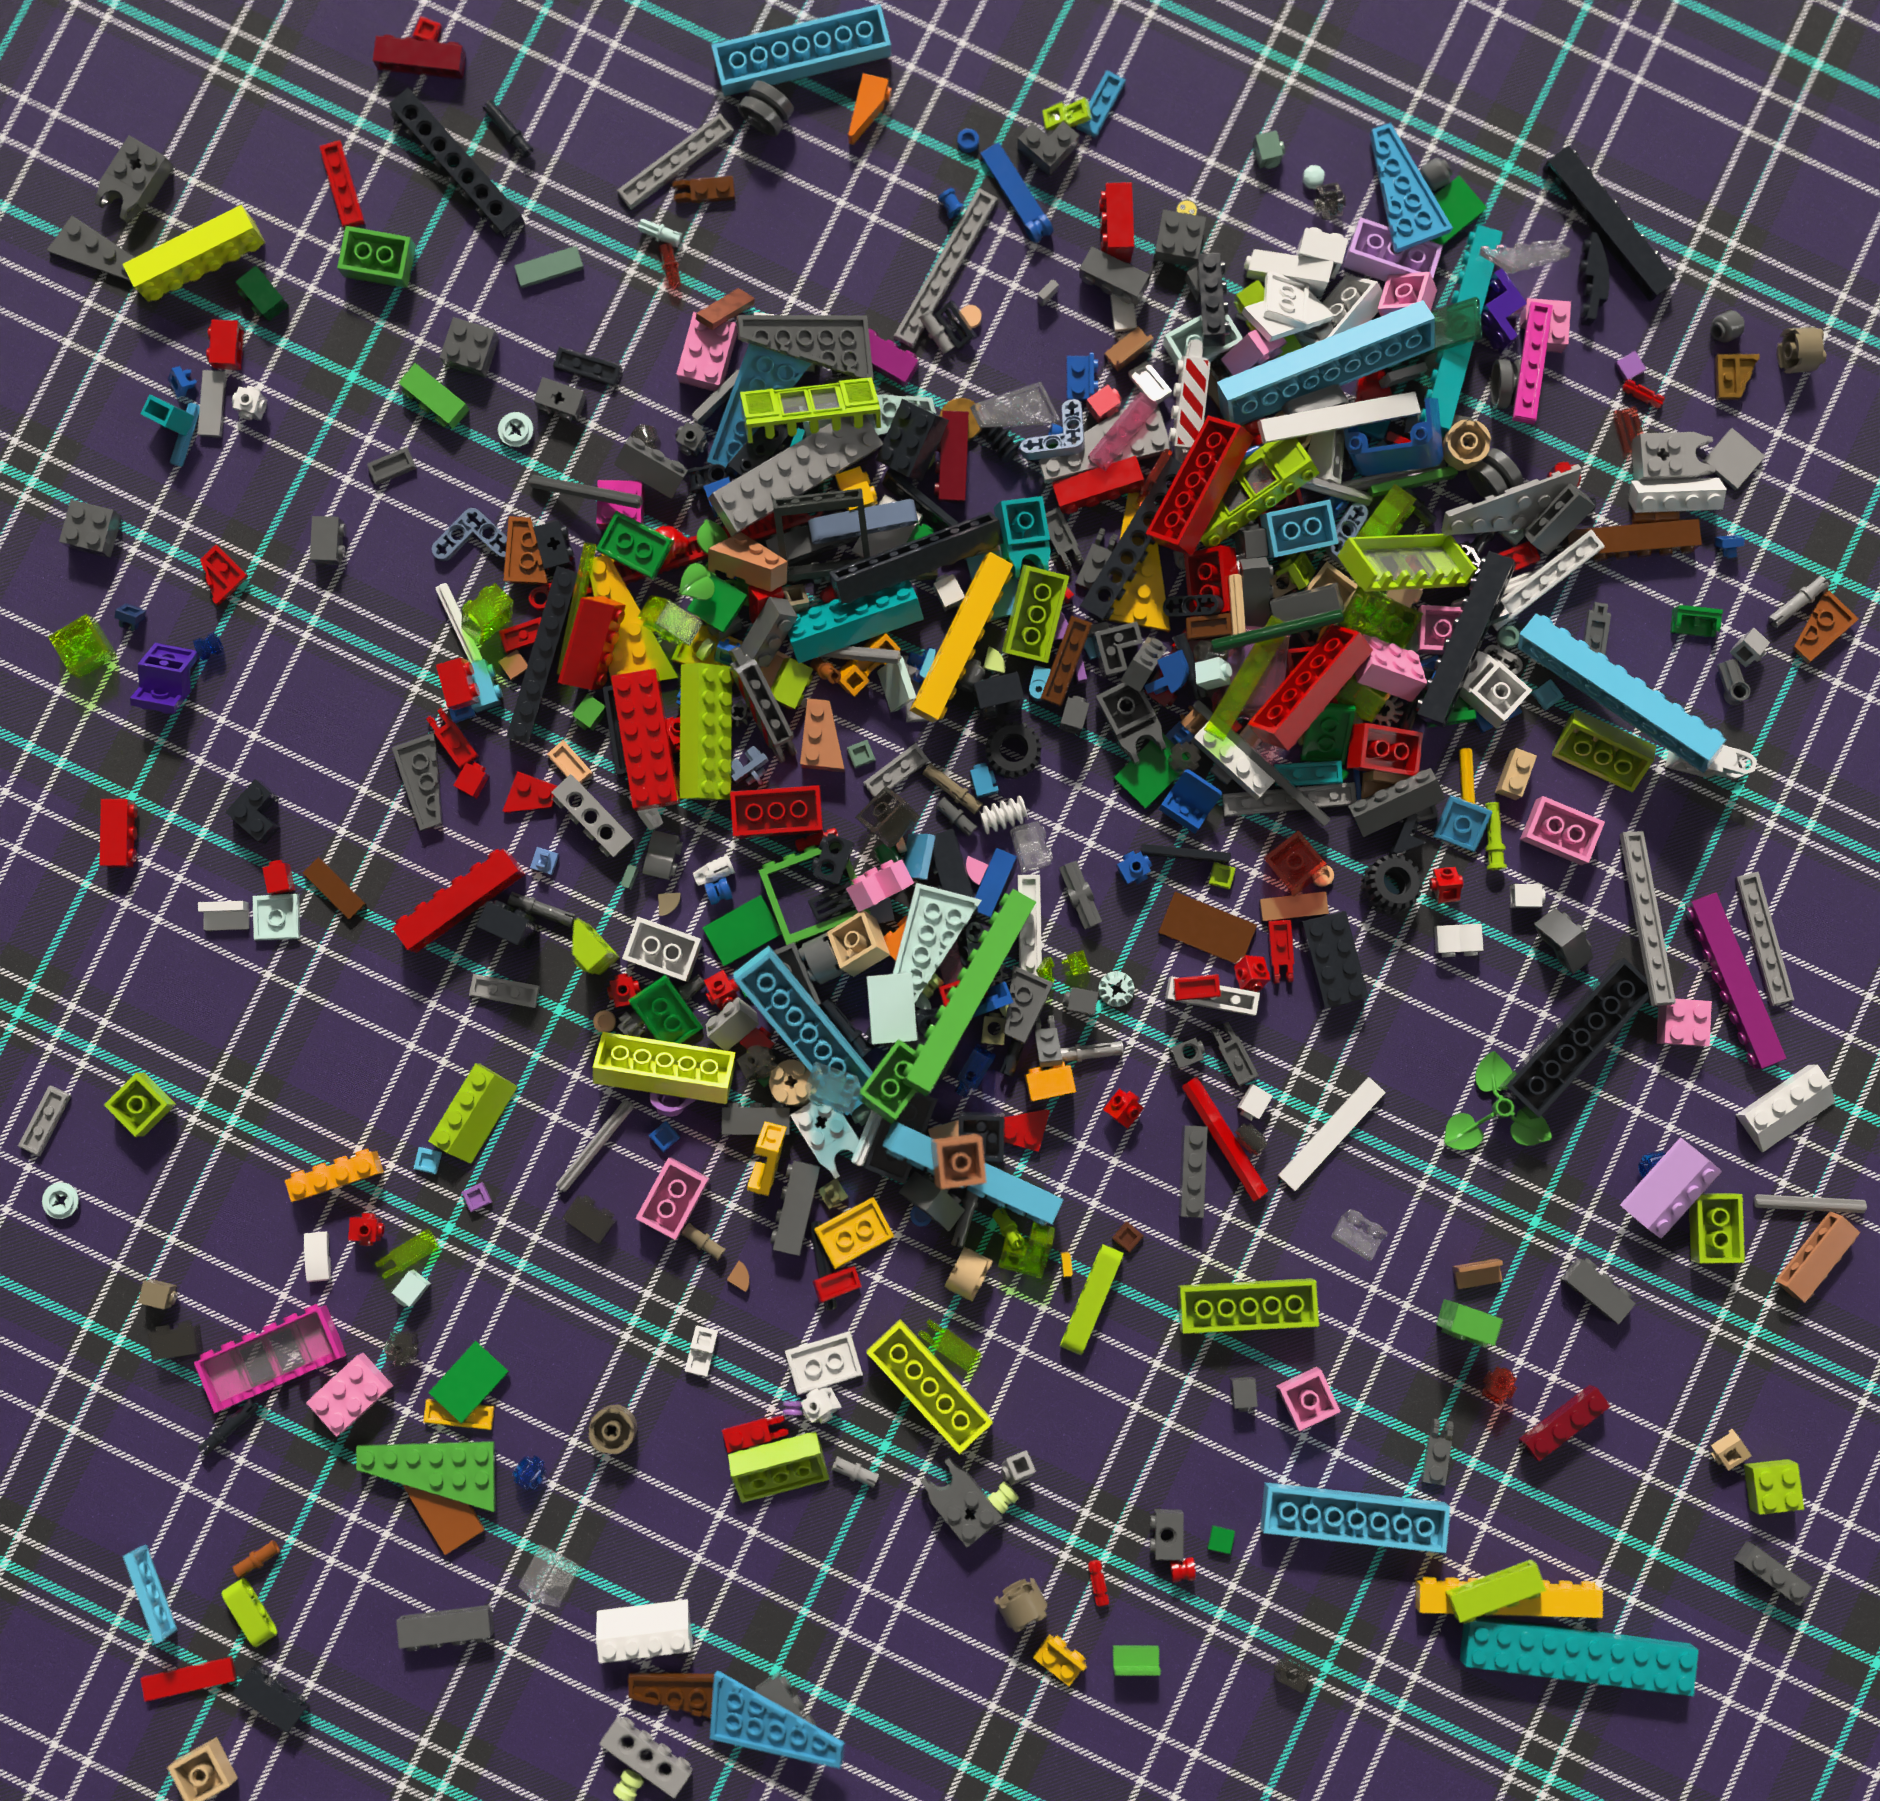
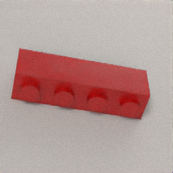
(1098, 485)

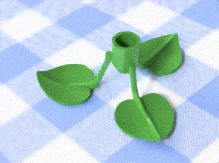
(696, 578)
(1464, 1133)

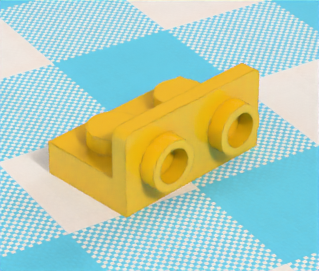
(1059, 1659)

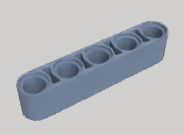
(878, 519)

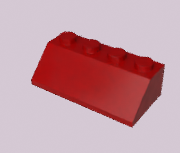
(592, 642)

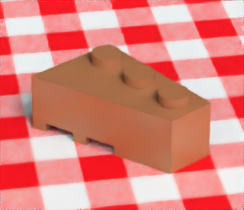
(748, 560)
(820, 738)

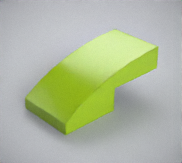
(1072, 114)

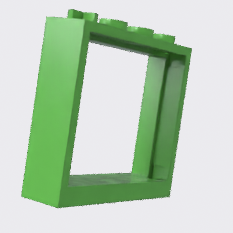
(791, 860)

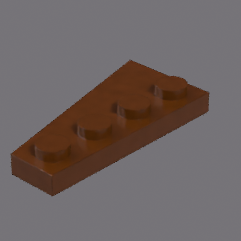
(676, 1690)

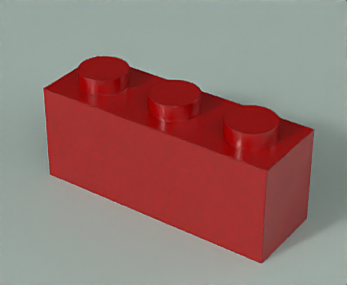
(118, 833)

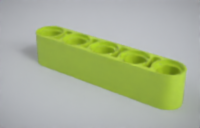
(1091, 1299)

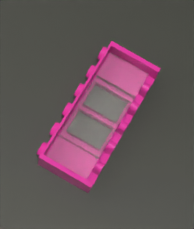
(269, 1357)

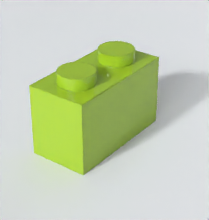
(791, 682)

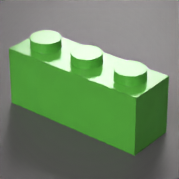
(433, 397)

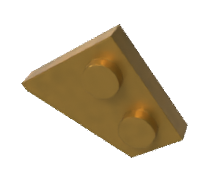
(1732, 374)

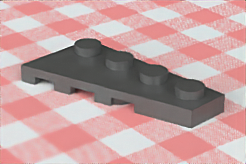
(86, 246)
(420, 775)

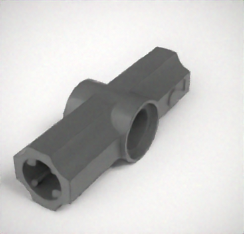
(1080, 895)

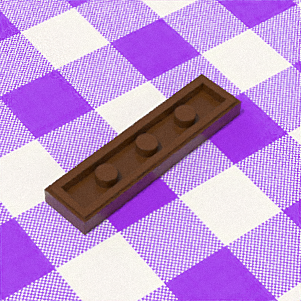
(1066, 661)

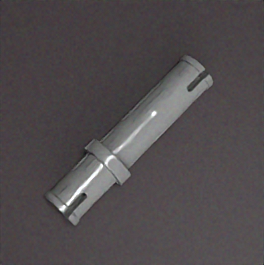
(1805, 596)
(1092, 1051)

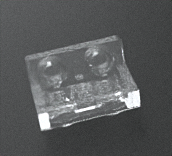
(1359, 1234)

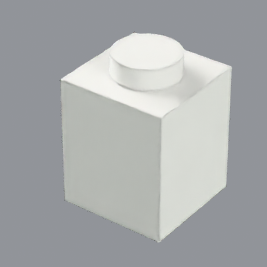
(948, 591)
(1526, 896)
(1254, 1102)

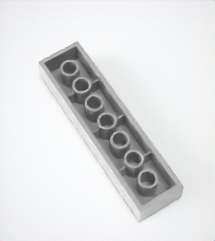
(793, 472)

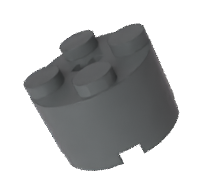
(820, 959)

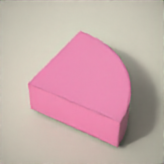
(975, 869)

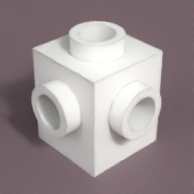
(249, 403)
(820, 1405)

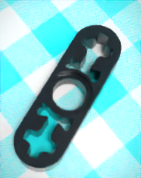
(1200, 610)

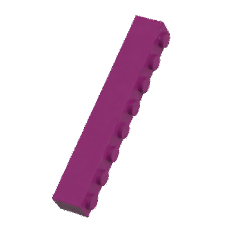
(1735, 981)

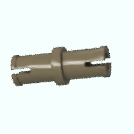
(703, 1241)

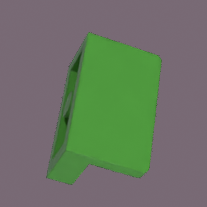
(1136, 1660)

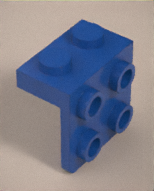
(1190, 800)

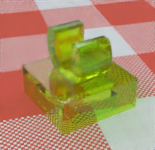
(1077, 963)

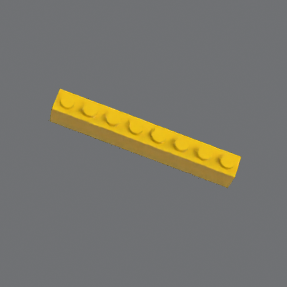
(961, 638)
(1557, 1600)

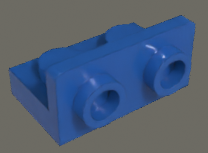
(1081, 377)
(998, 997)

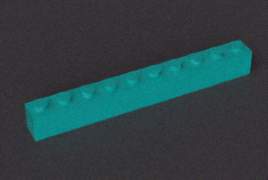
(1453, 362)

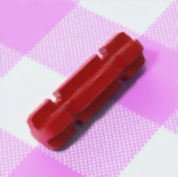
(1643, 393)
(814, 839)
(1098, 1583)

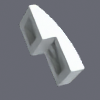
(317, 1256)
(701, 1351)

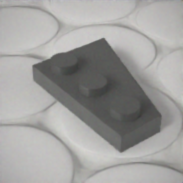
(1029, 997)

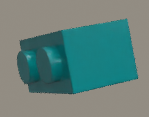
(167, 415)

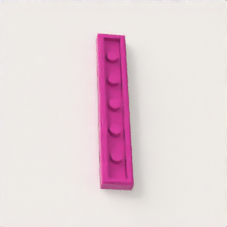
(1532, 363)

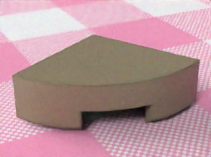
(668, 902)

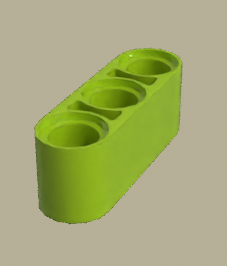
(249, 1612)

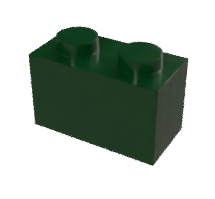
(262, 293)

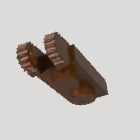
(705, 189)

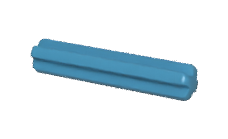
(183, 442)

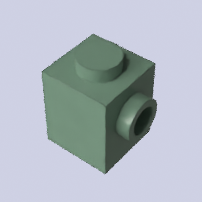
(1268, 149)

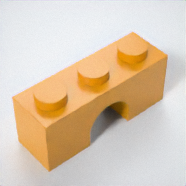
(855, 672)

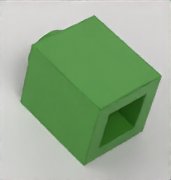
(589, 713)

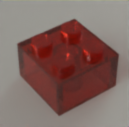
(1295, 863)

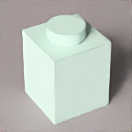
(1213, 673)
(410, 1288)

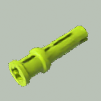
(1495, 847)

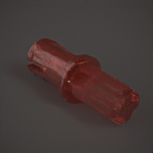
(670, 266)

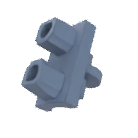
(757, 760)

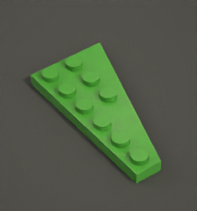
(447, 1469)

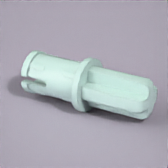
(660, 232)

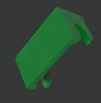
(1696, 621)

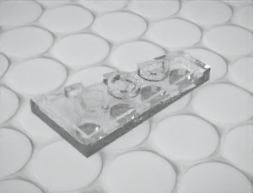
(1525, 256)
(1016, 408)

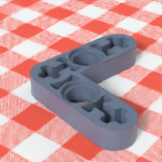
(1064, 440)
(1353, 525)
(469, 530)

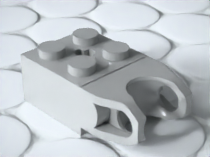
(1668, 456)

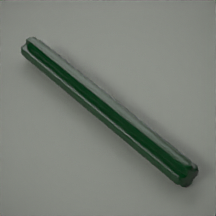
(1277, 630)

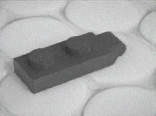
(1597, 627)

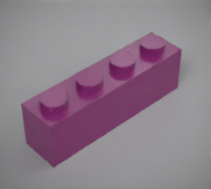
(891, 361)

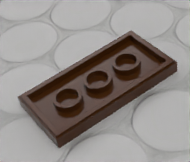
(1207, 928)

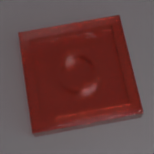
(1153, 476)

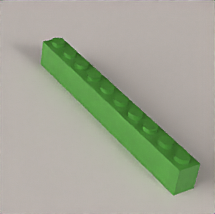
(969, 992)

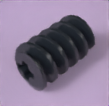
(1002, 442)

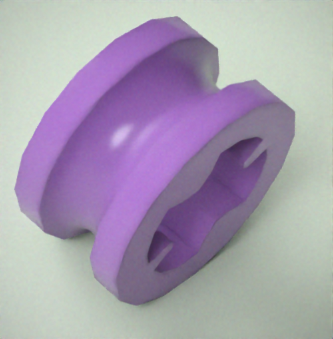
(792, 1408)

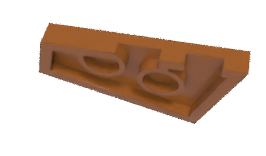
(522, 555)
(1824, 626)

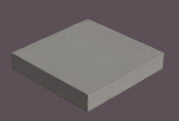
(1734, 458)

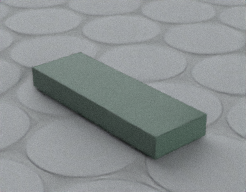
(549, 267)

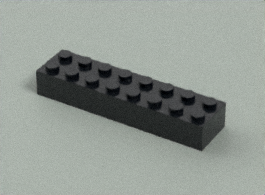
(1576, 1039)

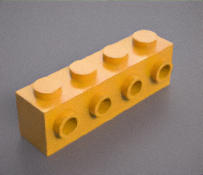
(326, 1178)

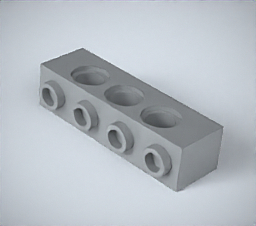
(571, 787)
(671, 1781)

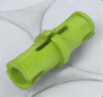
(1008, 1228)

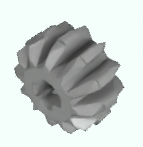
(1392, 712)

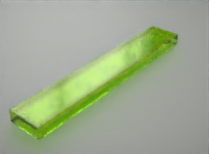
(579, 591)
(1243, 685)

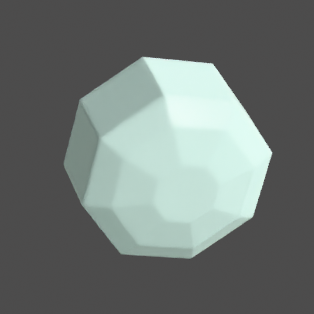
(1313, 176)

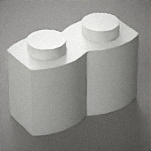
(1458, 939)

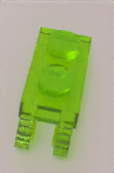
(410, 1252)
(952, 1346)

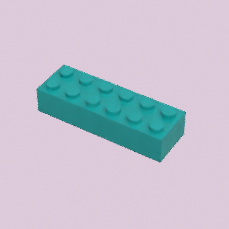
(841, 625)

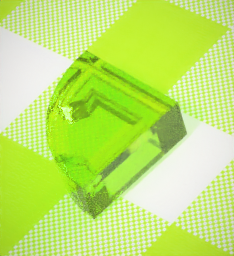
(1045, 969)

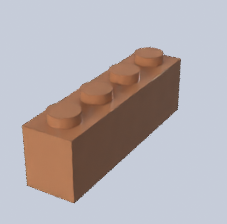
(1817, 1256)

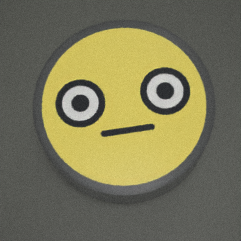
(1187, 207)

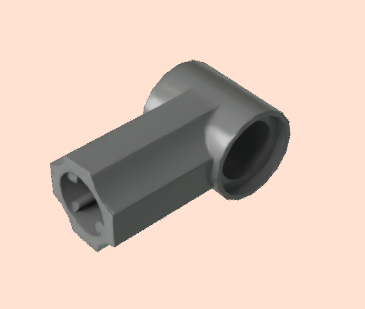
(1733, 679)

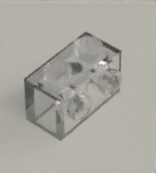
(1031, 846)

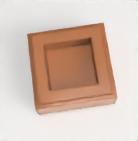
(514, 664)

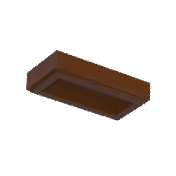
(1209, 627)

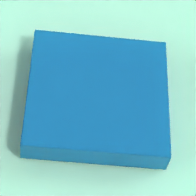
(1462, 823)
(919, 854)

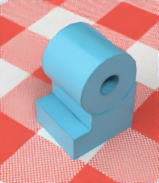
(1038, 682)

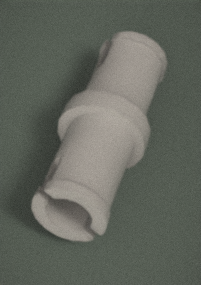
(936, 331)
(855, 1472)

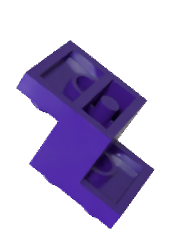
(1503, 308)
(164, 678)

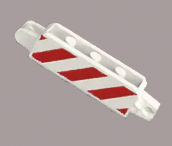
(1190, 400)

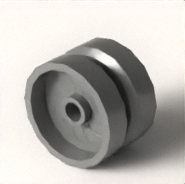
(765, 108)
(1504, 383)
(1494, 474)

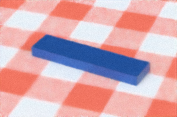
(1011, 183)

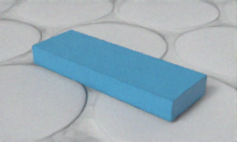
(1102, 103)

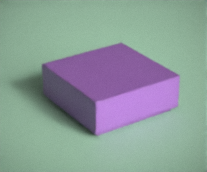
(1630, 366)
(476, 1197)

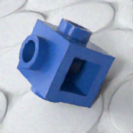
(1130, 875)

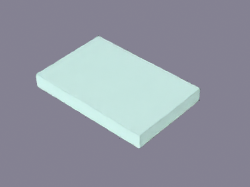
(891, 1008)

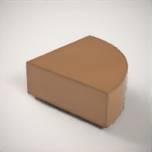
(740, 1276)

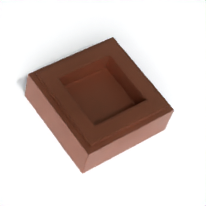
(1127, 1236)

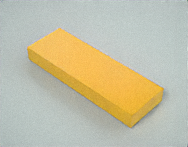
(480, 1418)

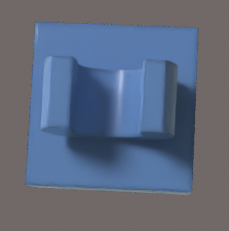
(544, 861)

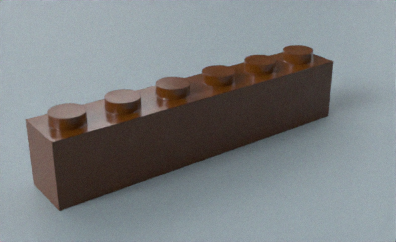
(1643, 539)

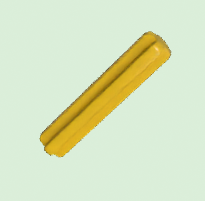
(1467, 775)

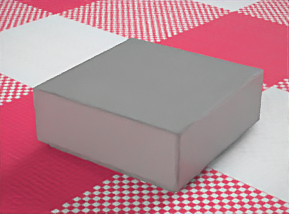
(1047, 292)

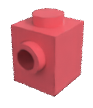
(1104, 403)

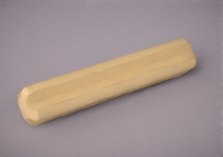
(1236, 603)

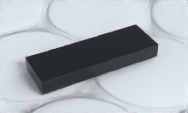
(587, 367)

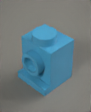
(983, 780)

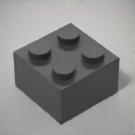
(1179, 238)
(469, 347)
(90, 528)

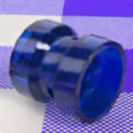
(211, 645)

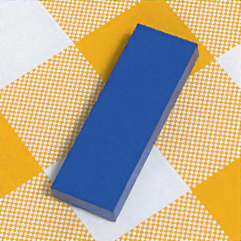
(994, 881)

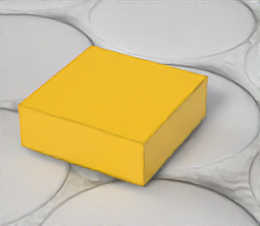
(1066, 1264)

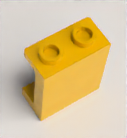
(768, 1145)

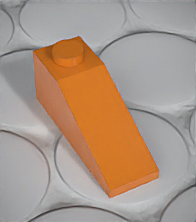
(870, 102)

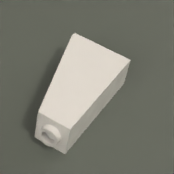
(1304, 269)

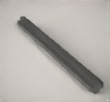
(586, 491)

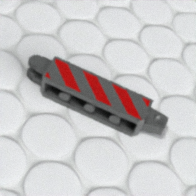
(761, 703)

